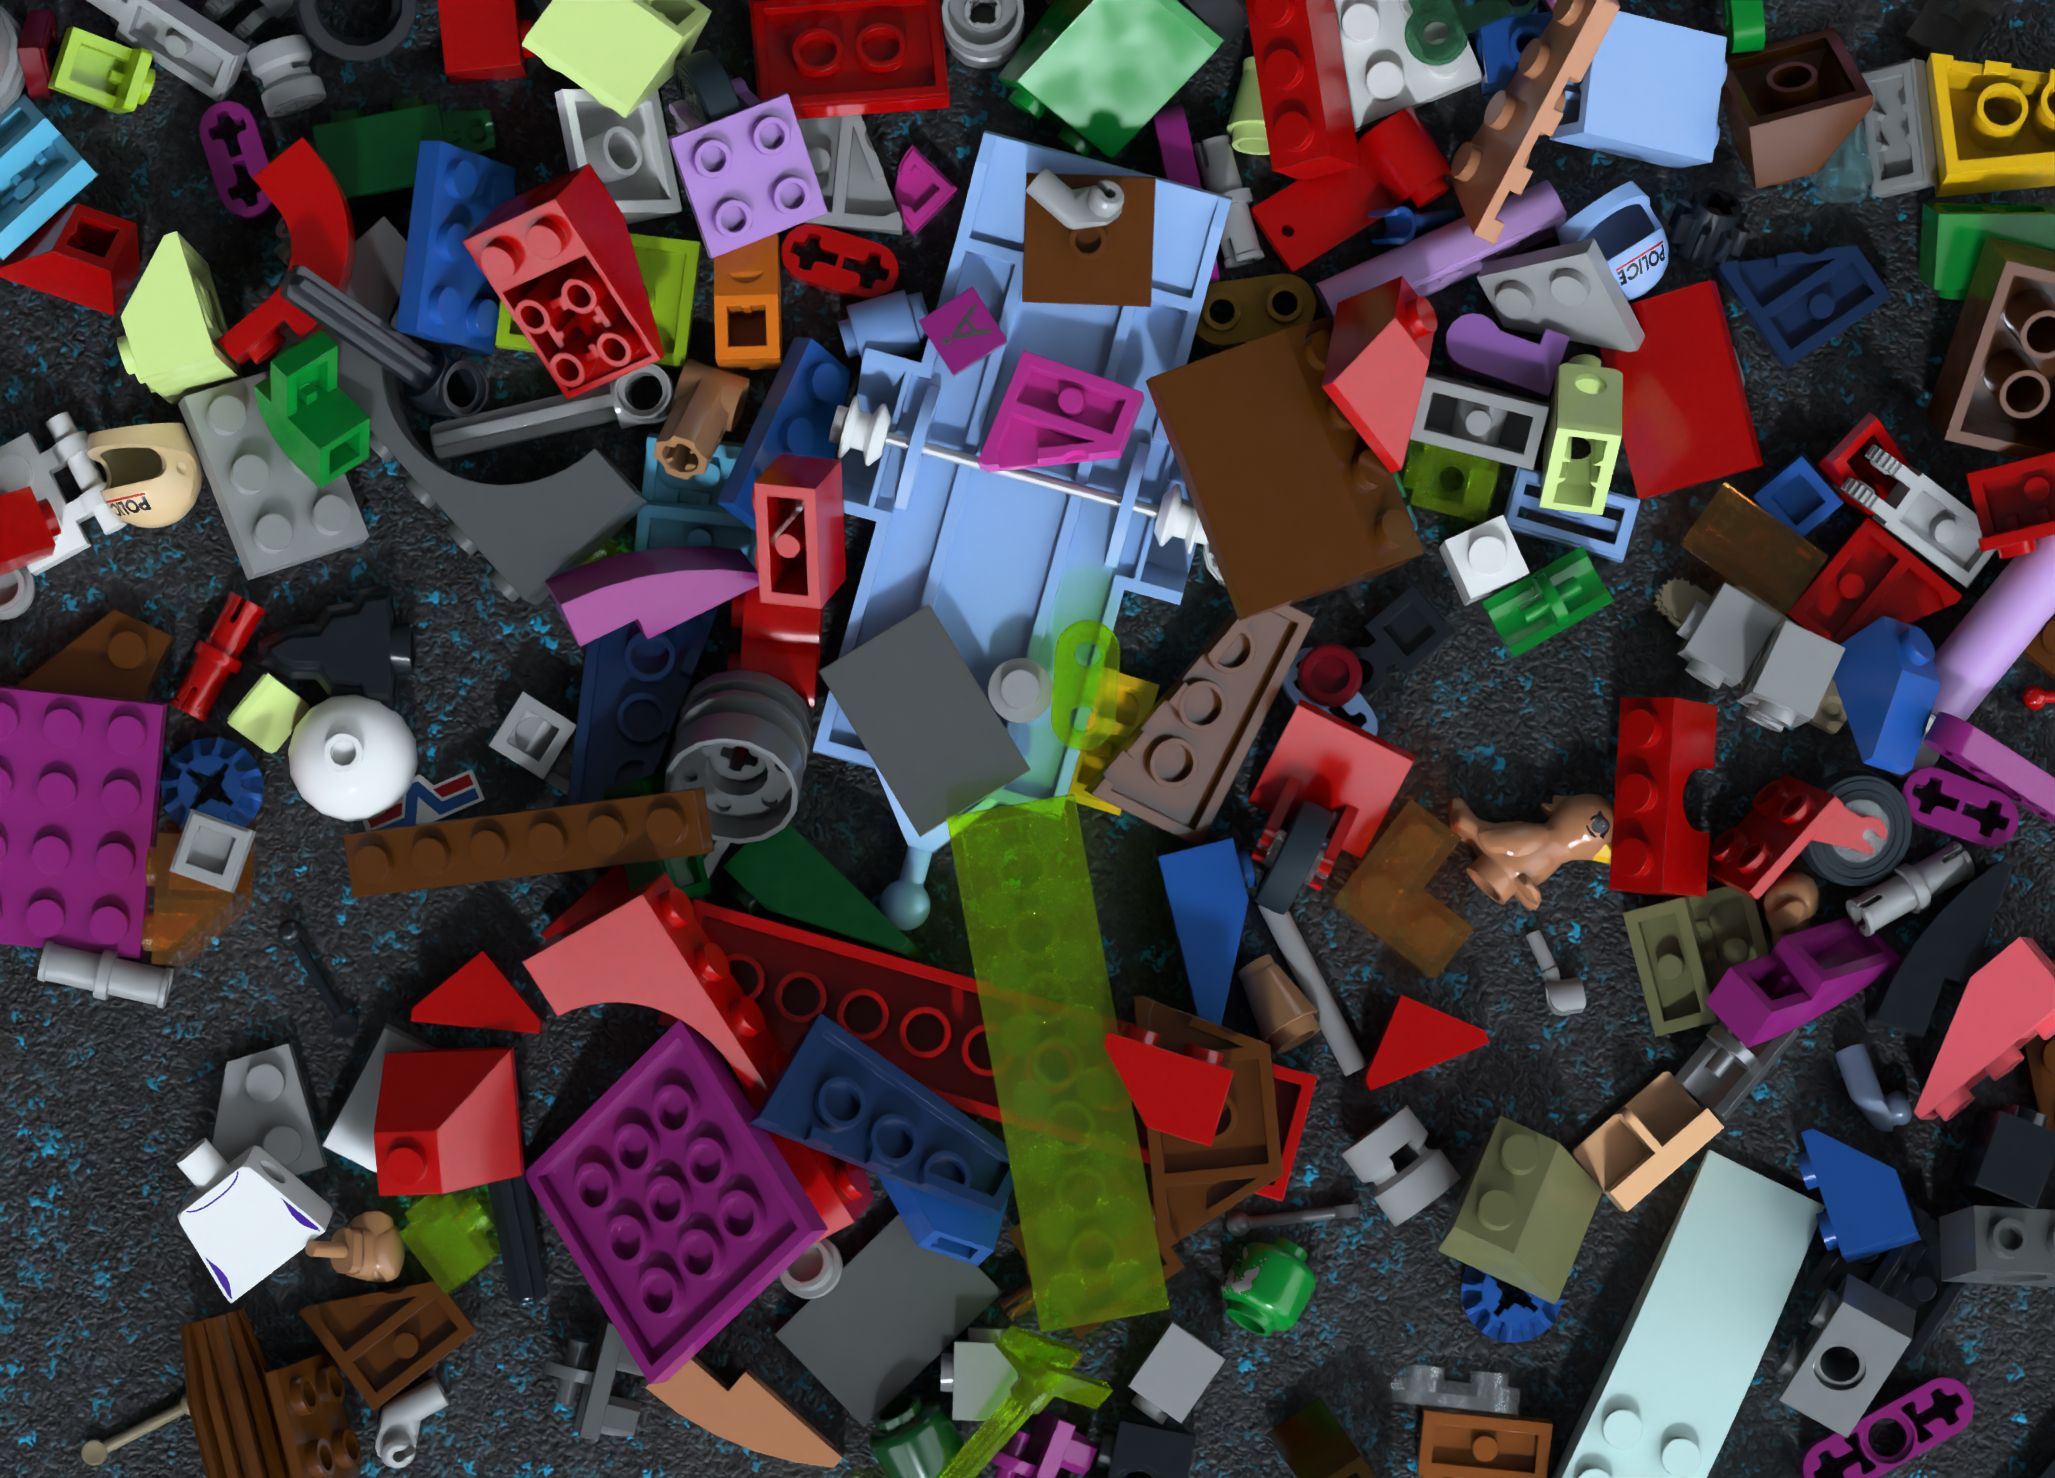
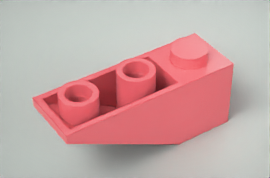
(1996, 1017)

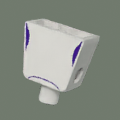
(246, 1215)

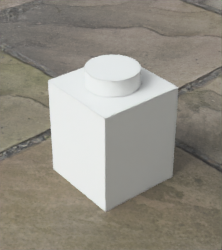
(1483, 560)

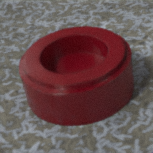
(1329, 676)

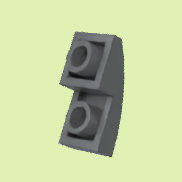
(354, 1124)

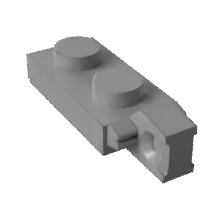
(180, 42)

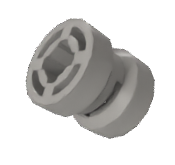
(286, 75)

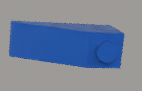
(1208, 913)

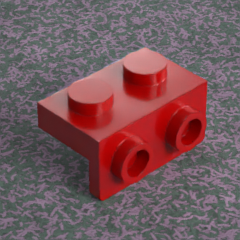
(2015, 504)

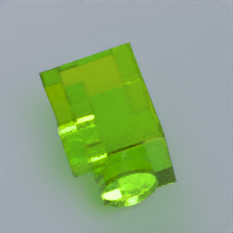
(1469, 502)

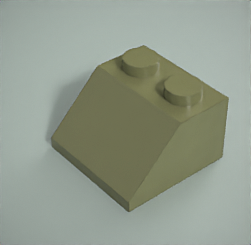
(1522, 1211)

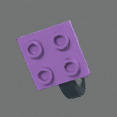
(739, 157)

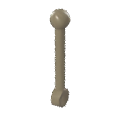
(97, 1451)

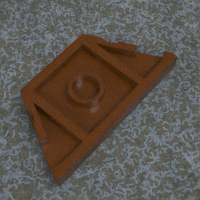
(1202, 1181)

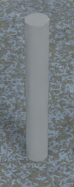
(1315, 989)

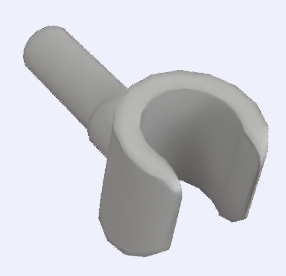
(1563, 995)

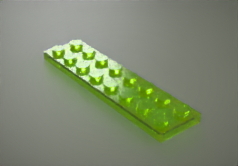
(1055, 1086)

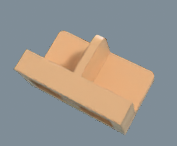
(1645, 1141)

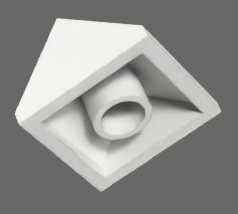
(625, 153)

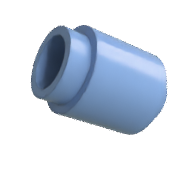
(885, 325)

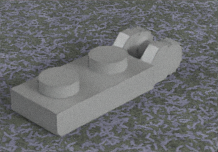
(1924, 518)

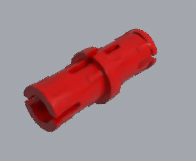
(217, 656)

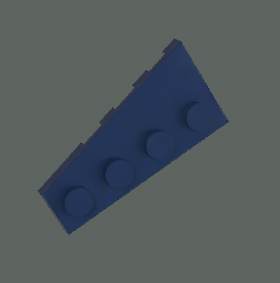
(632, 702)

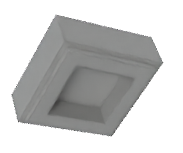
(212, 851)

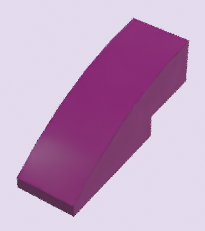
(649, 587)
(1799, 980)

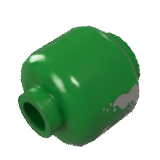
(1268, 1286)

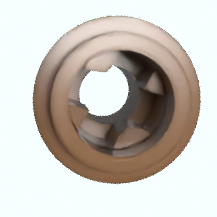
(1278, 1005)

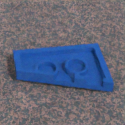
(790, 422)

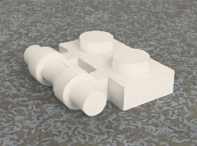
(25, 466)

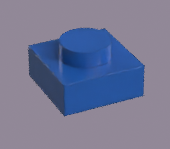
(1799, 495)

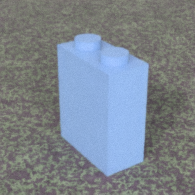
(1649, 94)

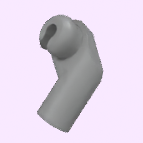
(1077, 207)
(401, 1422)

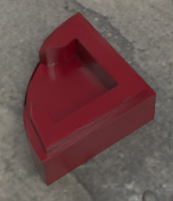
(33, 54)

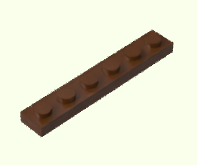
(529, 842)

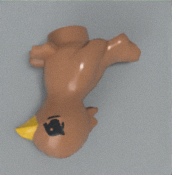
(1524, 854)

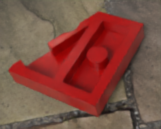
(1866, 581)

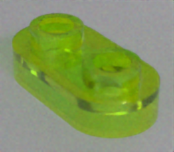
(1085, 686)

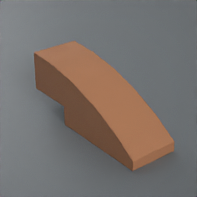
(745, 1414)

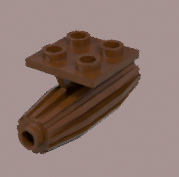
(263, 1419)

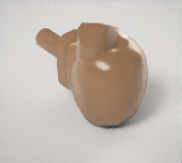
(1790, 904)
(365, 1248)

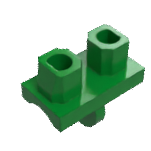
(1547, 602)

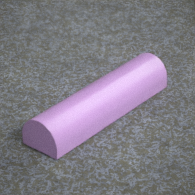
(1452, 250)
(1996, 631)

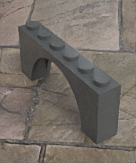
(520, 528)

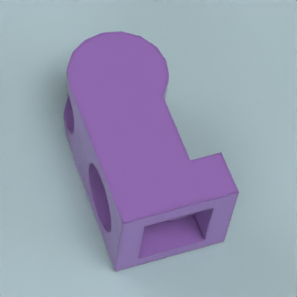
(1503, 360)

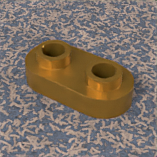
(1253, 309)

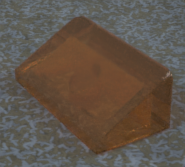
(1753, 549)

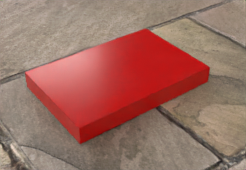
(850, 55)
(1683, 394)

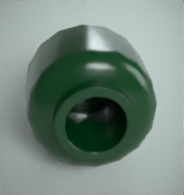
(914, 1438)

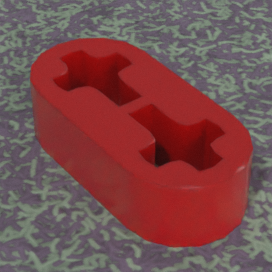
(844, 248)

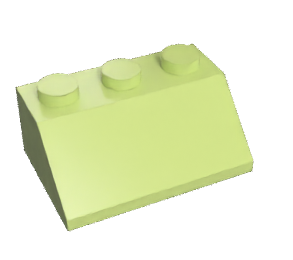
(176, 325)

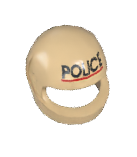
(149, 472)

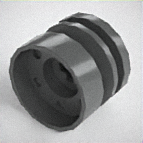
(748, 749)

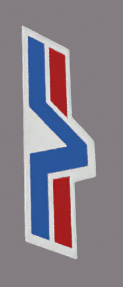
(430, 802)

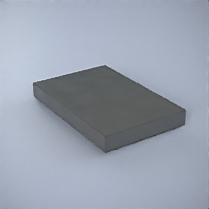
(924, 720)
(886, 1319)

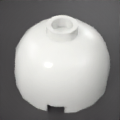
(352, 757)

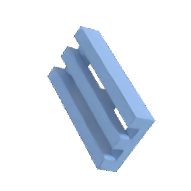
(1622, 530)

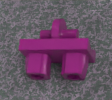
(1044, 1450)

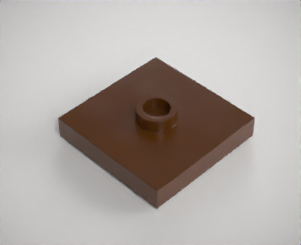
(1094, 263)

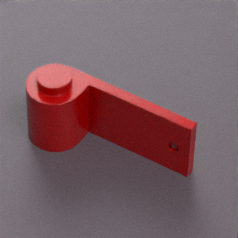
(1321, 213)

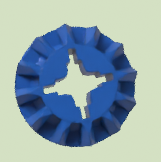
(208, 756)
(1511, 1324)

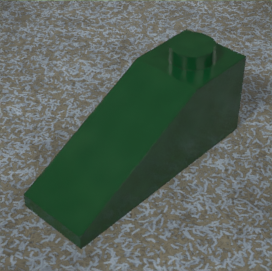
(811, 894)

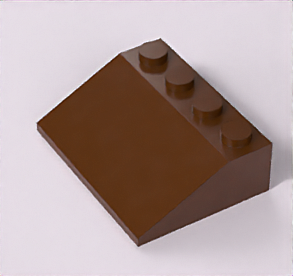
(1281, 472)

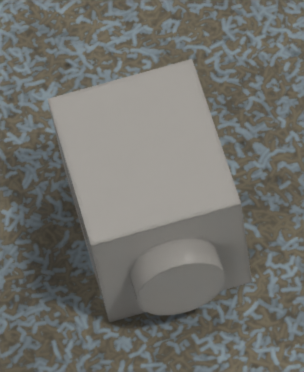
(1173, 1374)

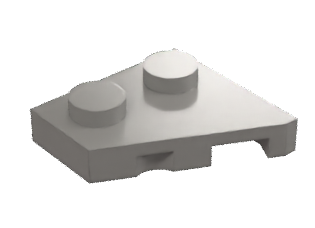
(849, 176)
(1563, 291)
(268, 1108)

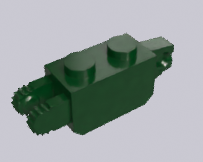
(379, 152)

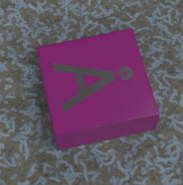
(963, 331)

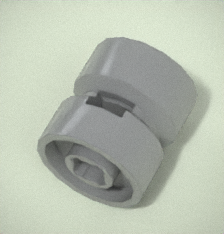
(983, 31)
(1415, 1183)

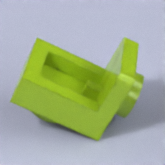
(102, 72)

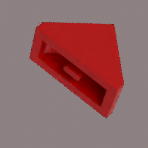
(1849, 460)
(480, 998)
(1417, 1039)

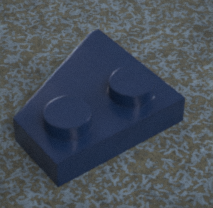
(1804, 297)

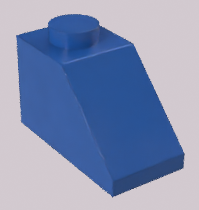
(1888, 691)

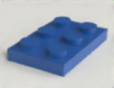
(442, 286)

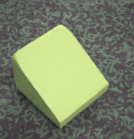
(268, 713)

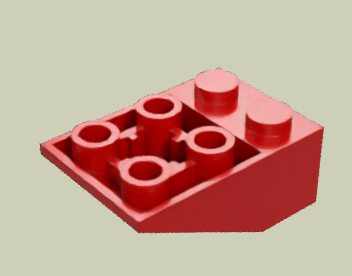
(570, 280)

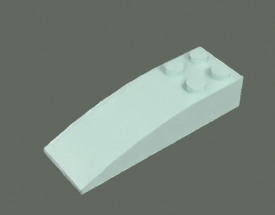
(1695, 1329)

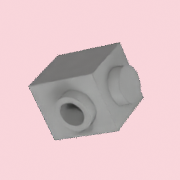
(1724, 636)
(977, 1374)

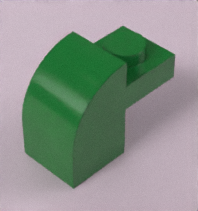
(310, 413)

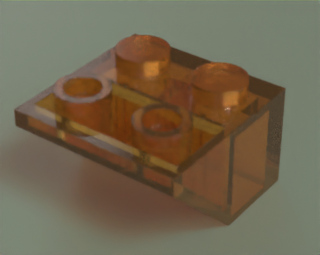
(187, 911)

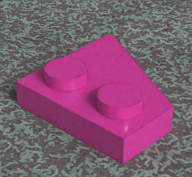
(1059, 417)

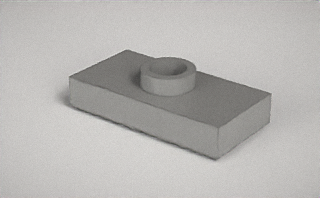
(1900, 129)

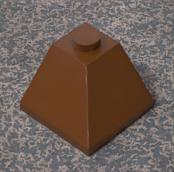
(1793, 105)

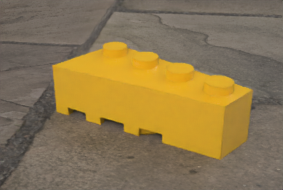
(1990, 126)

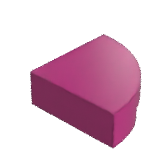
(920, 190)

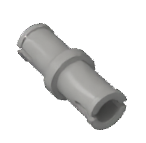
(1221, 176)
(1910, 888)
(105, 974)

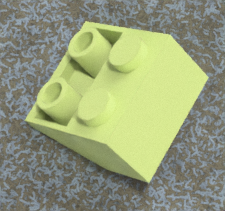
(617, 46)

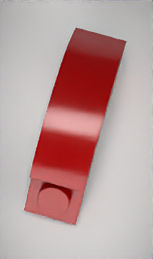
(320, 240)

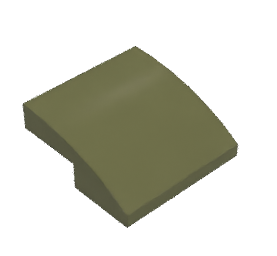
(1687, 949)

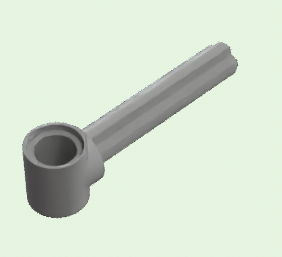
(553, 416)

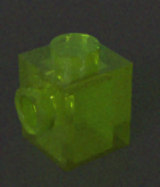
(450, 1238)

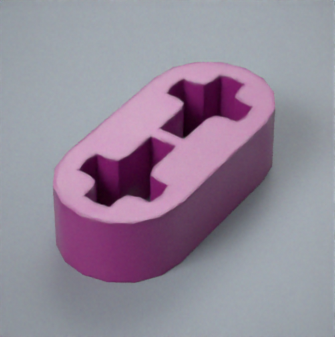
(225, 166)
(1962, 793)

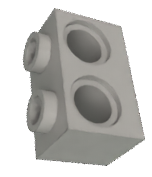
(1789, 677)

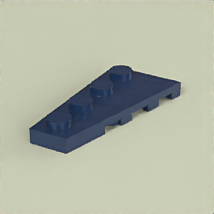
(876, 1116)

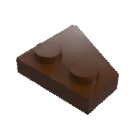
(109, 660)

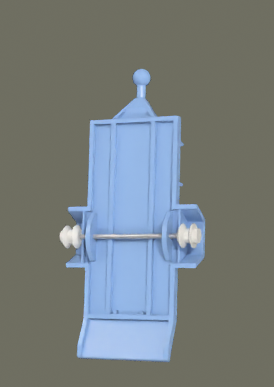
(1027, 548)

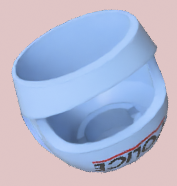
(1626, 235)

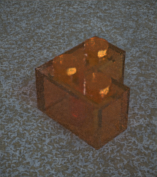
(1389, 896)

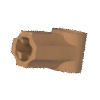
(701, 411)

